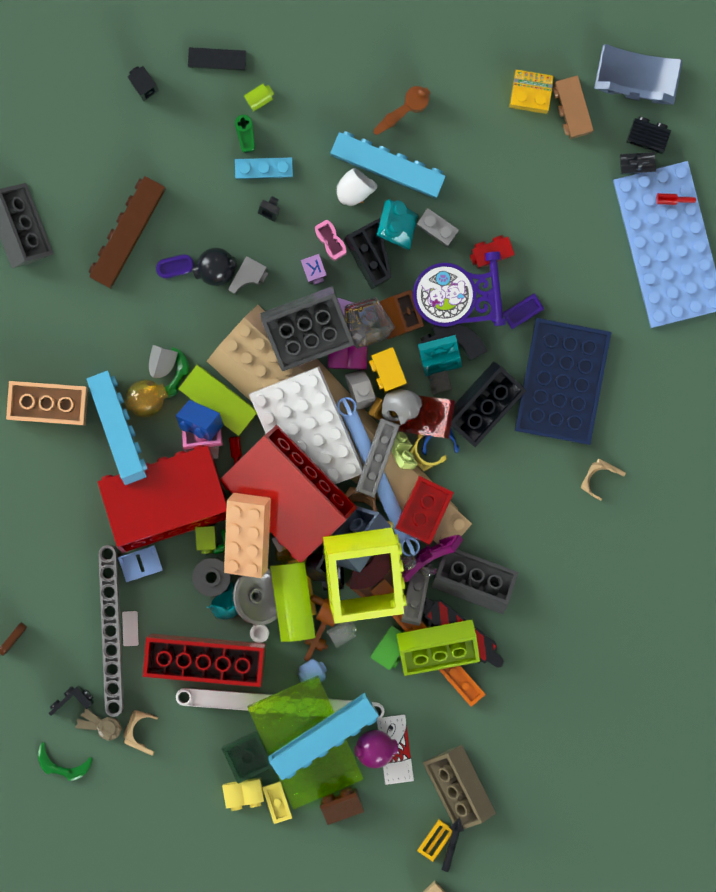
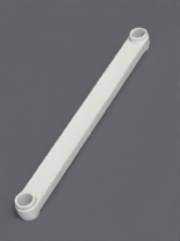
(240, 700)

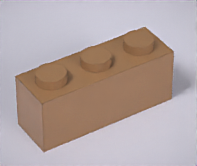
(572, 107)

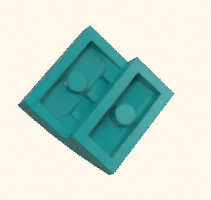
(440, 355)

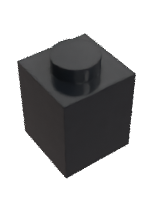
(316, 567)

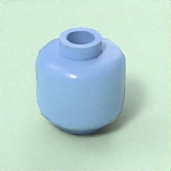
(311, 669)

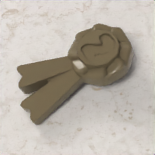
(108, 728)

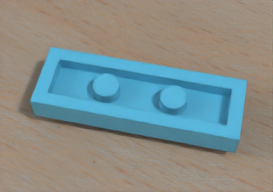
(263, 168)

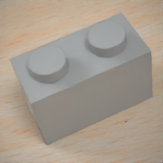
(437, 227)

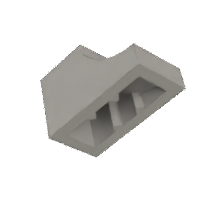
(249, 273)

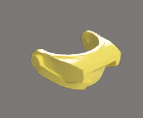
(421, 463)

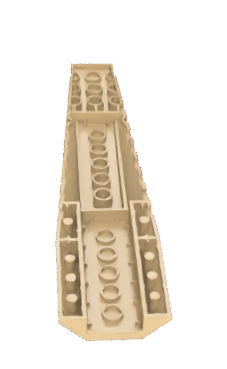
(251, 364)

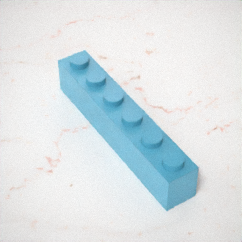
(387, 165)
(116, 427)
(323, 737)

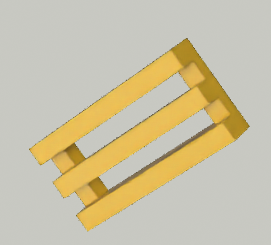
(428, 837)

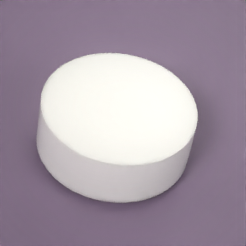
(259, 633)

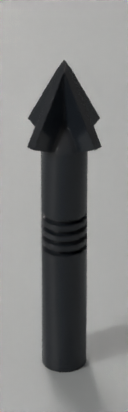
(456, 828)

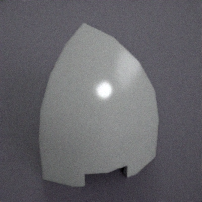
(161, 361)

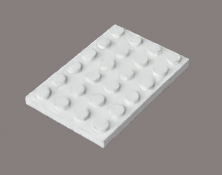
(311, 420)

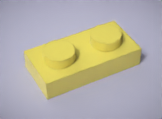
(277, 802)

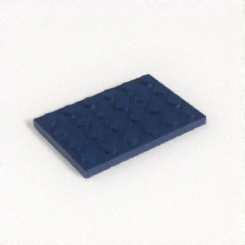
(563, 381)

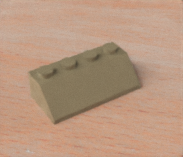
(459, 787)

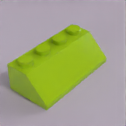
(438, 647)

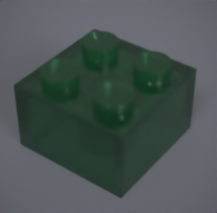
(247, 756)

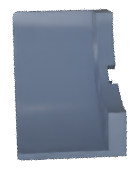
(638, 75)

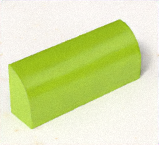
(213, 394)
(292, 601)

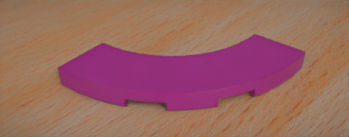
(427, 554)

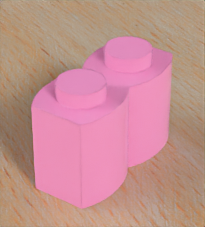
(327, 235)

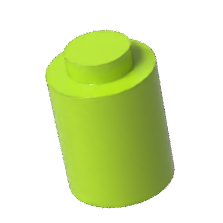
(259, 96)

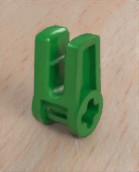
(246, 135)

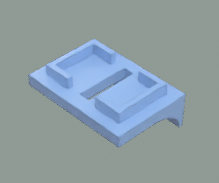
(131, 566)

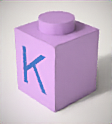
(314, 269)

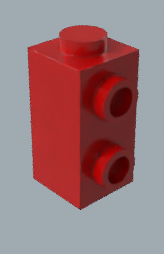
(499, 244)

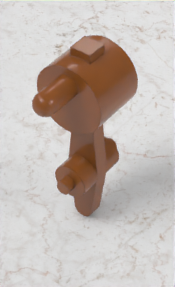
(415, 101)
(326, 618)

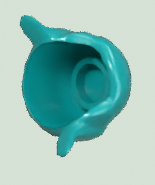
(223, 605)

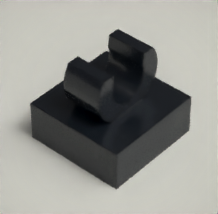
(269, 209)

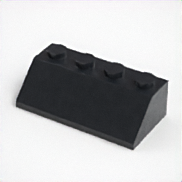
(485, 403)

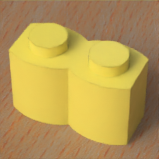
(244, 793)

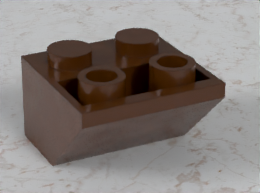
(402, 313)
(341, 806)

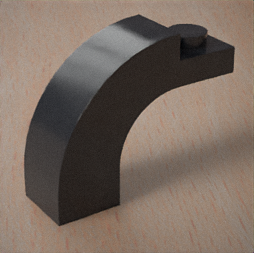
(465, 338)

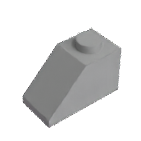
(360, 389)

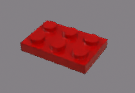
(424, 510)

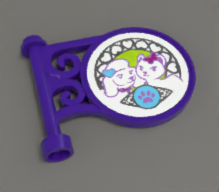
(448, 294)

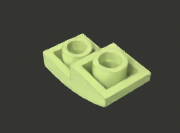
(401, 452)

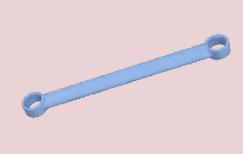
(384, 489)

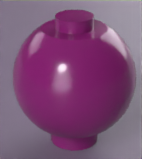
(375, 749)

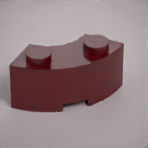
(371, 573)

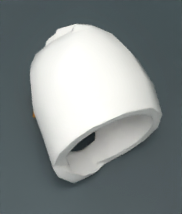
(354, 187)

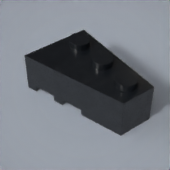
(370, 253)

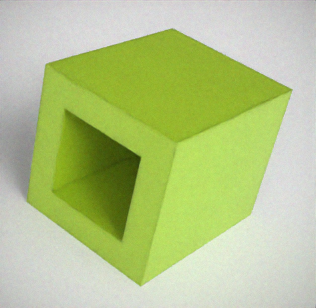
(206, 539)

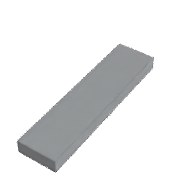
(377, 458)

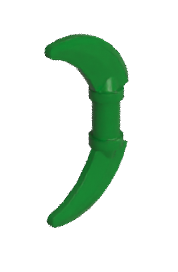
(182, 370)
(71, 774)

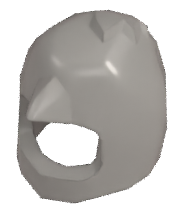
(403, 402)

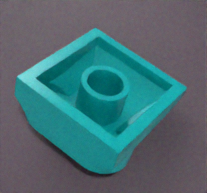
(397, 224)

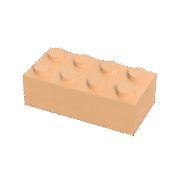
(47, 403)
(247, 535)

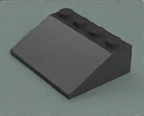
(307, 328)

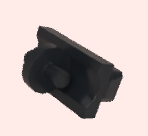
(637, 163)

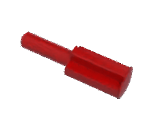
(672, 199)
(235, 448)

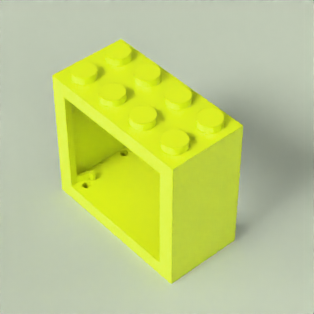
(361, 545)

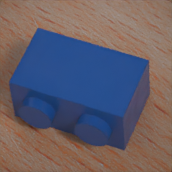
(199, 420)

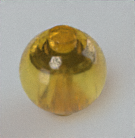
(145, 398)

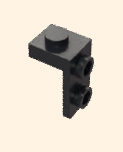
(83, 697)

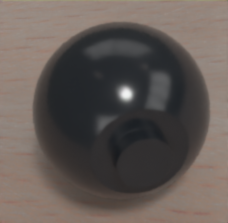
(215, 267)

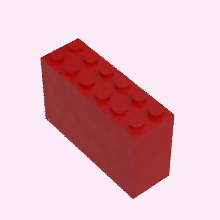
(301, 494)
(168, 502)
(204, 660)

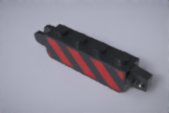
(440, 613)

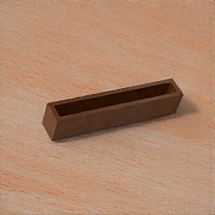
(127, 232)

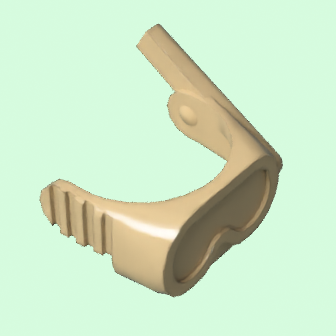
(596, 466)
(128, 733)

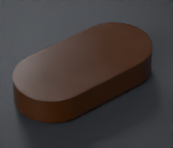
(14, 636)

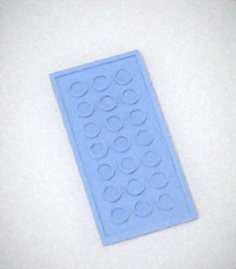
(668, 245)

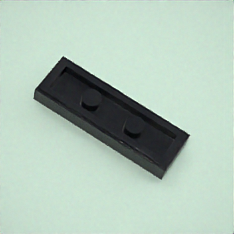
(217, 58)

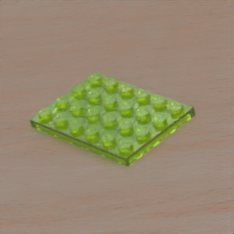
(289, 715)

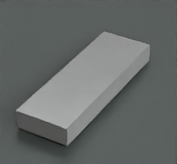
(415, 599)

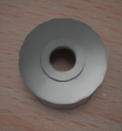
(199, 577)

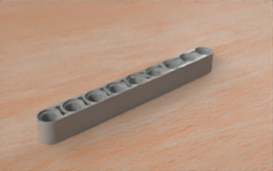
(106, 638)

